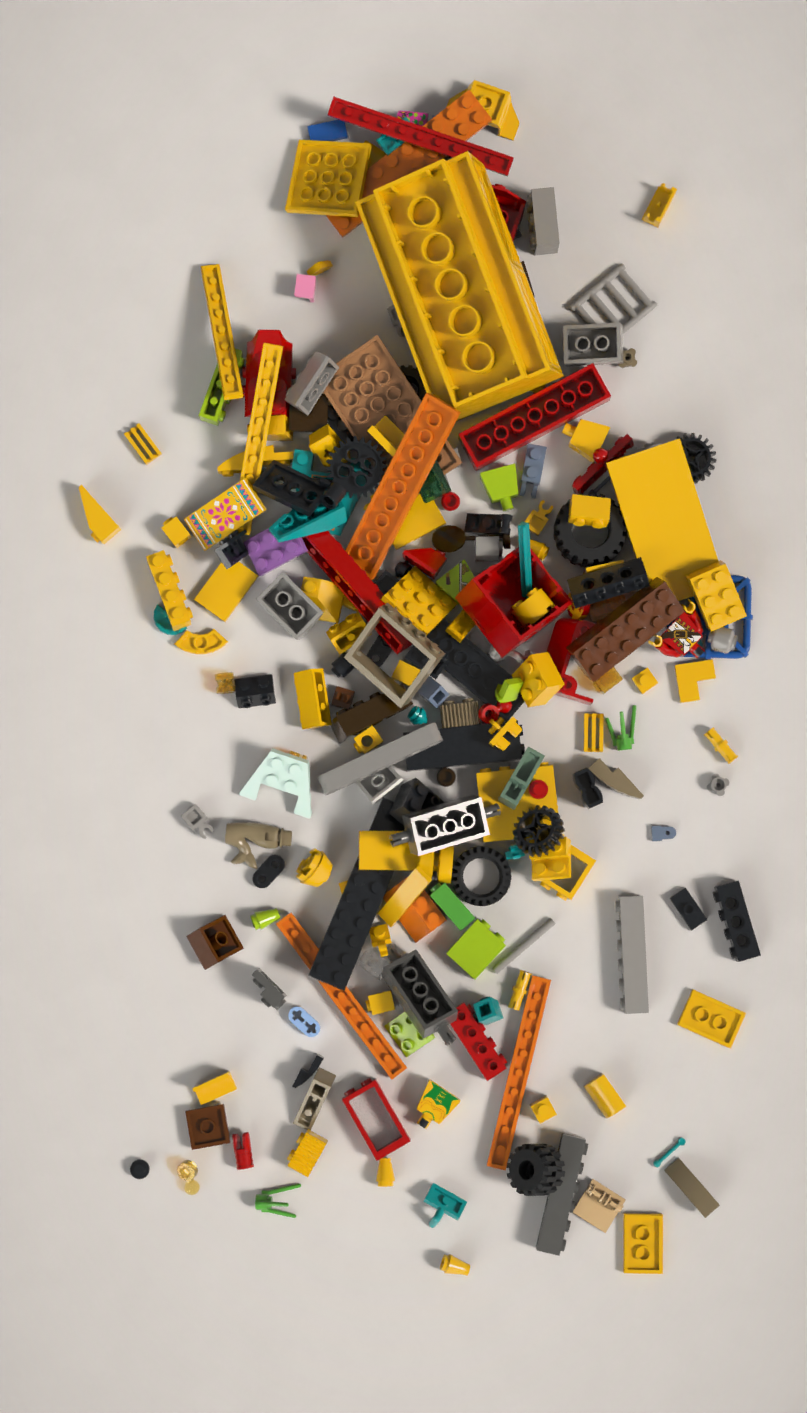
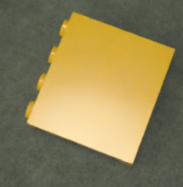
(490, 788)

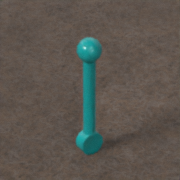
(681, 1141)

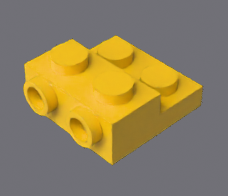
(555, 864)

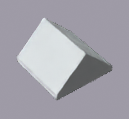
(379, 784)

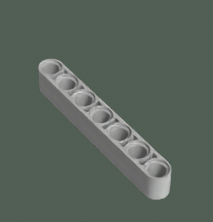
(380, 758)

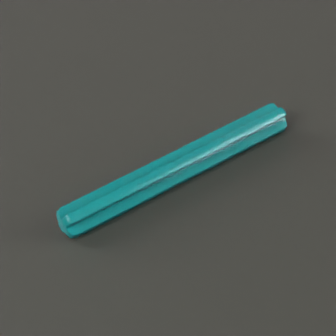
(525, 558)

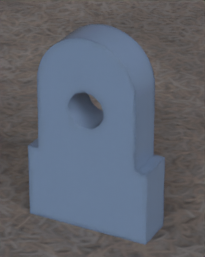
(659, 834)

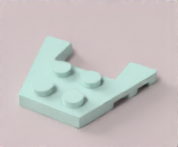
(283, 773)

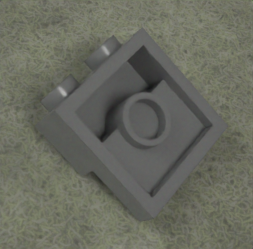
(272, 994)

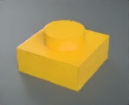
(644, 680)

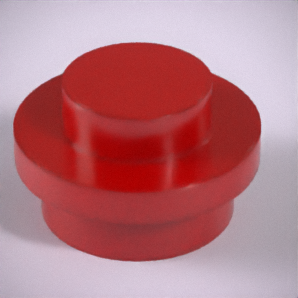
(450, 501)
(538, 789)

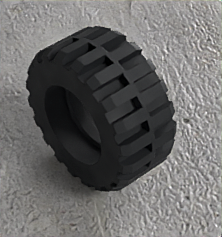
(590, 556)

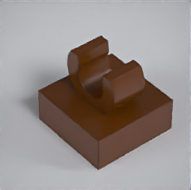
(343, 697)

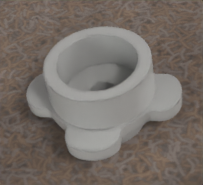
(723, 783)

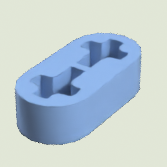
(307, 1017)

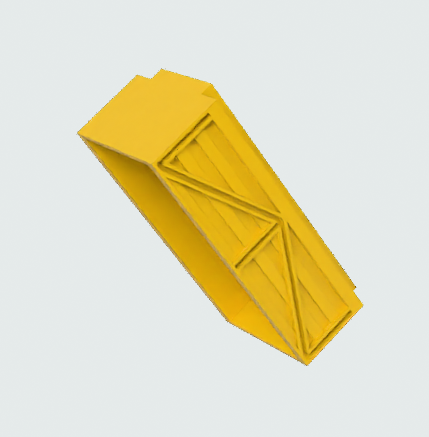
(459, 285)

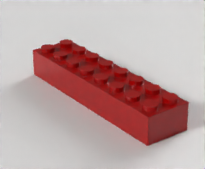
(534, 417)

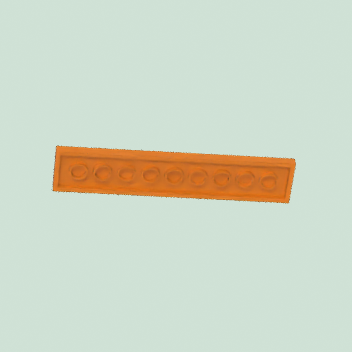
(459, 119)
(401, 483)

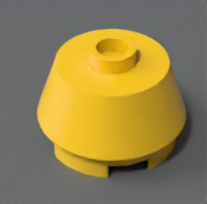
(314, 869)

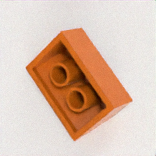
(421, 916)

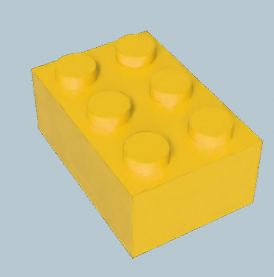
(716, 595)

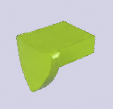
(509, 690)

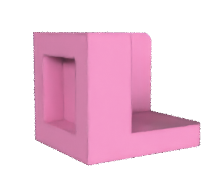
(305, 287)

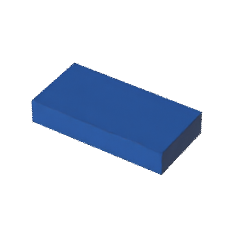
(328, 131)

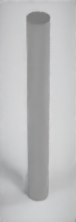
(524, 945)

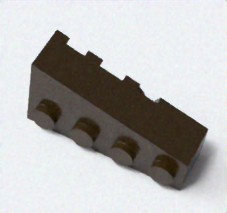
(364, 715)

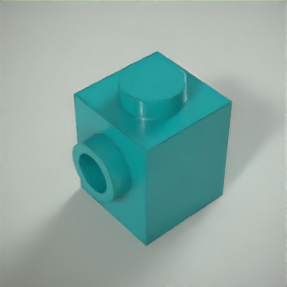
(488, 1010)

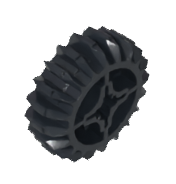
(704, 449)
(544, 835)

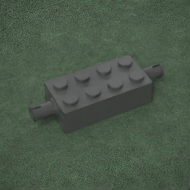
(445, 825)
(420, 994)

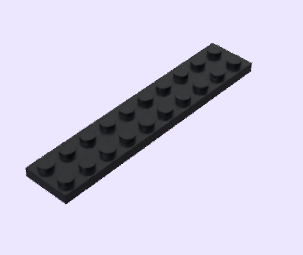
(466, 661)
(354, 913)

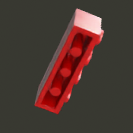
(476, 1042)

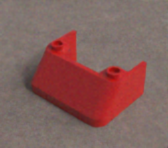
(563, 634)

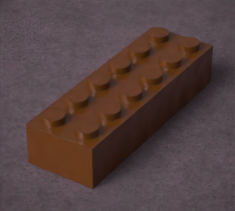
(625, 629)

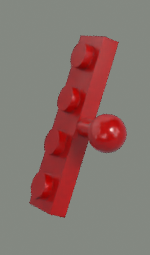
(601, 457)

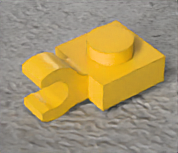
(380, 937)

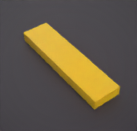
(404, 896)

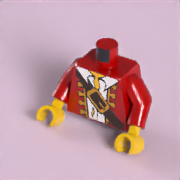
(681, 635)

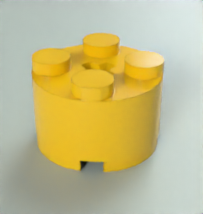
(533, 608)

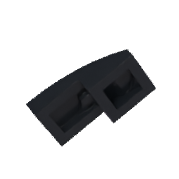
(304, 1074)

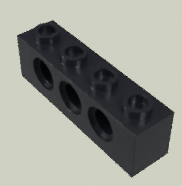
(608, 582)
(750, 948)

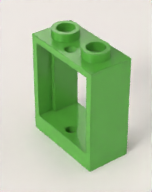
(451, 905)

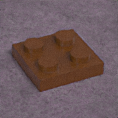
(207, 1126)

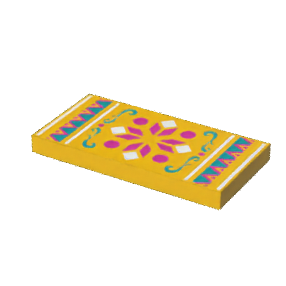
(225, 514)

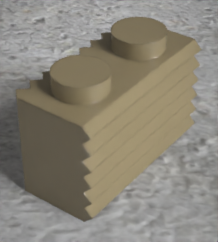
(459, 714)

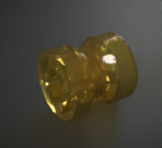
(225, 683)

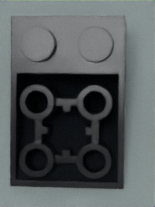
(412, 798)

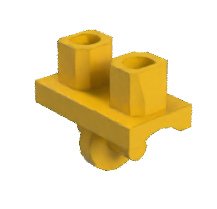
(498, 740)

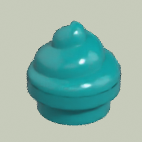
(417, 715)

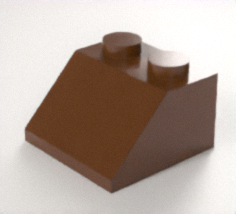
(214, 942)

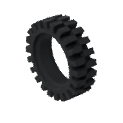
(504, 876)

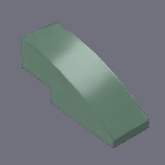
(521, 778)

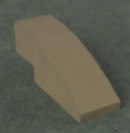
(615, 780)
(692, 1187)

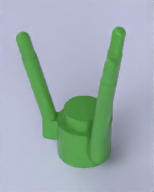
(624, 740)
(265, 1202)

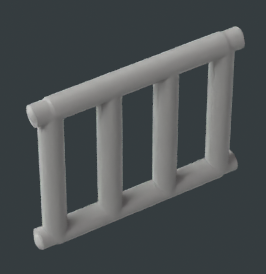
(606, 282)

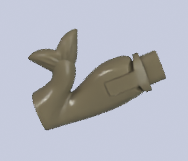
(260, 834)

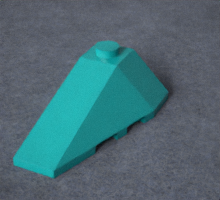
(298, 525)

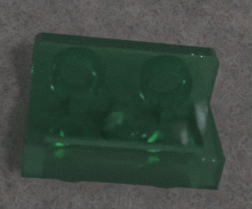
(434, 485)

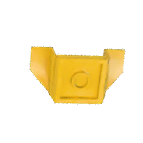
(497, 105)

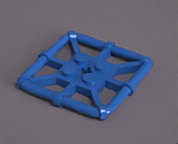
(742, 650)

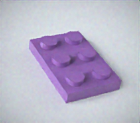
(269, 554)

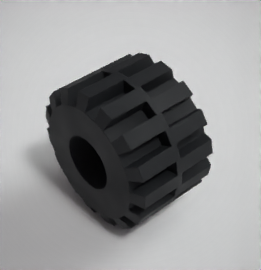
(535, 1169)

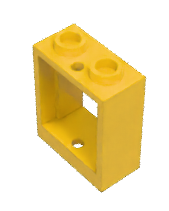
(563, 894)

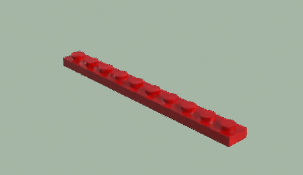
(417, 135)

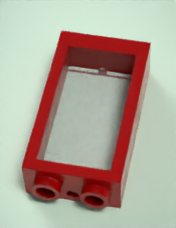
(375, 1118)

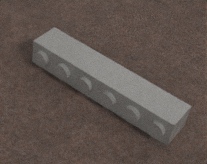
(633, 954)

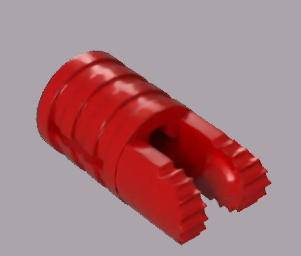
(242, 1155)

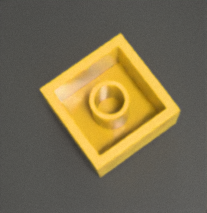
(539, 678)

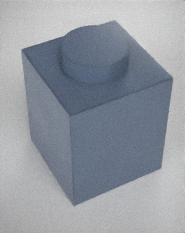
(433, 692)

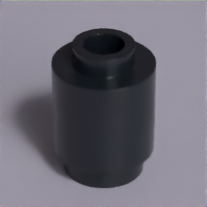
(342, 666)

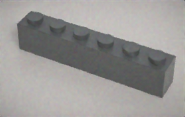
(560, 1203)

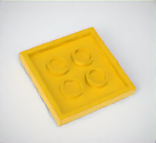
(420, 600)

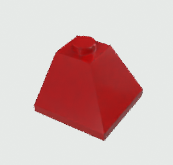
(426, 560)

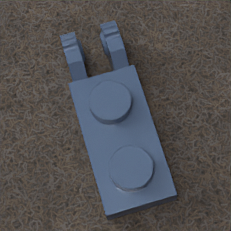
(533, 468)

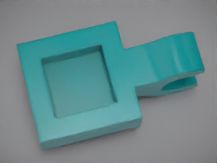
(514, 852)

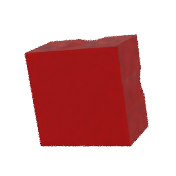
(497, 589)

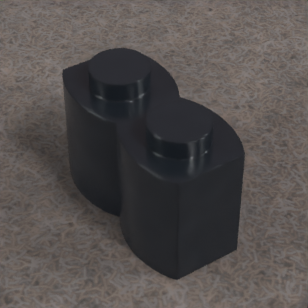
(585, 782)

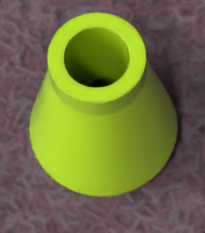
(264, 918)

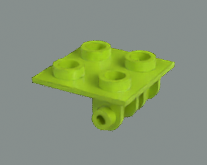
(406, 1034)

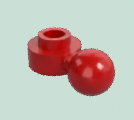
(493, 711)

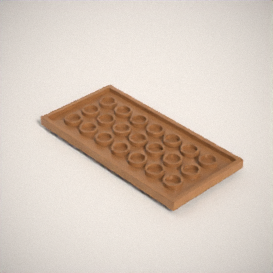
(374, 387)

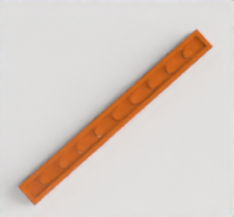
(344, 1000)
(518, 1072)

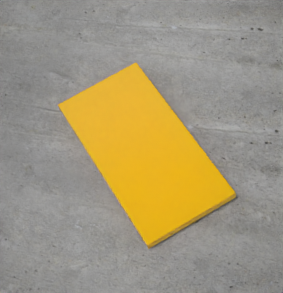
(663, 514)

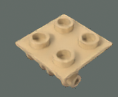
(599, 1205)

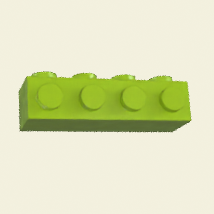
(214, 403)

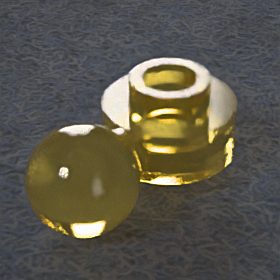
(187, 1171)

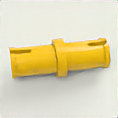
(721, 745)
(519, 990)

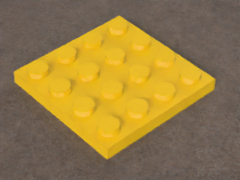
(328, 178)

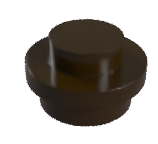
(446, 777)

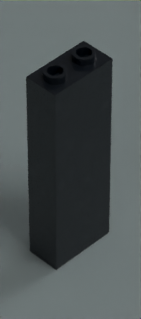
(466, 747)

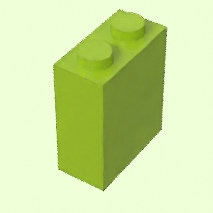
(476, 948)

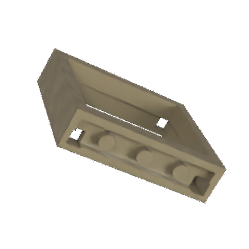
(376, 674)

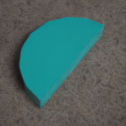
(163, 623)

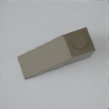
(314, 1099)

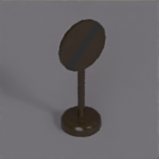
(452, 538)

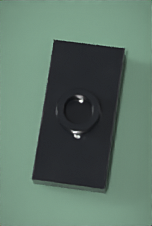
(688, 909)

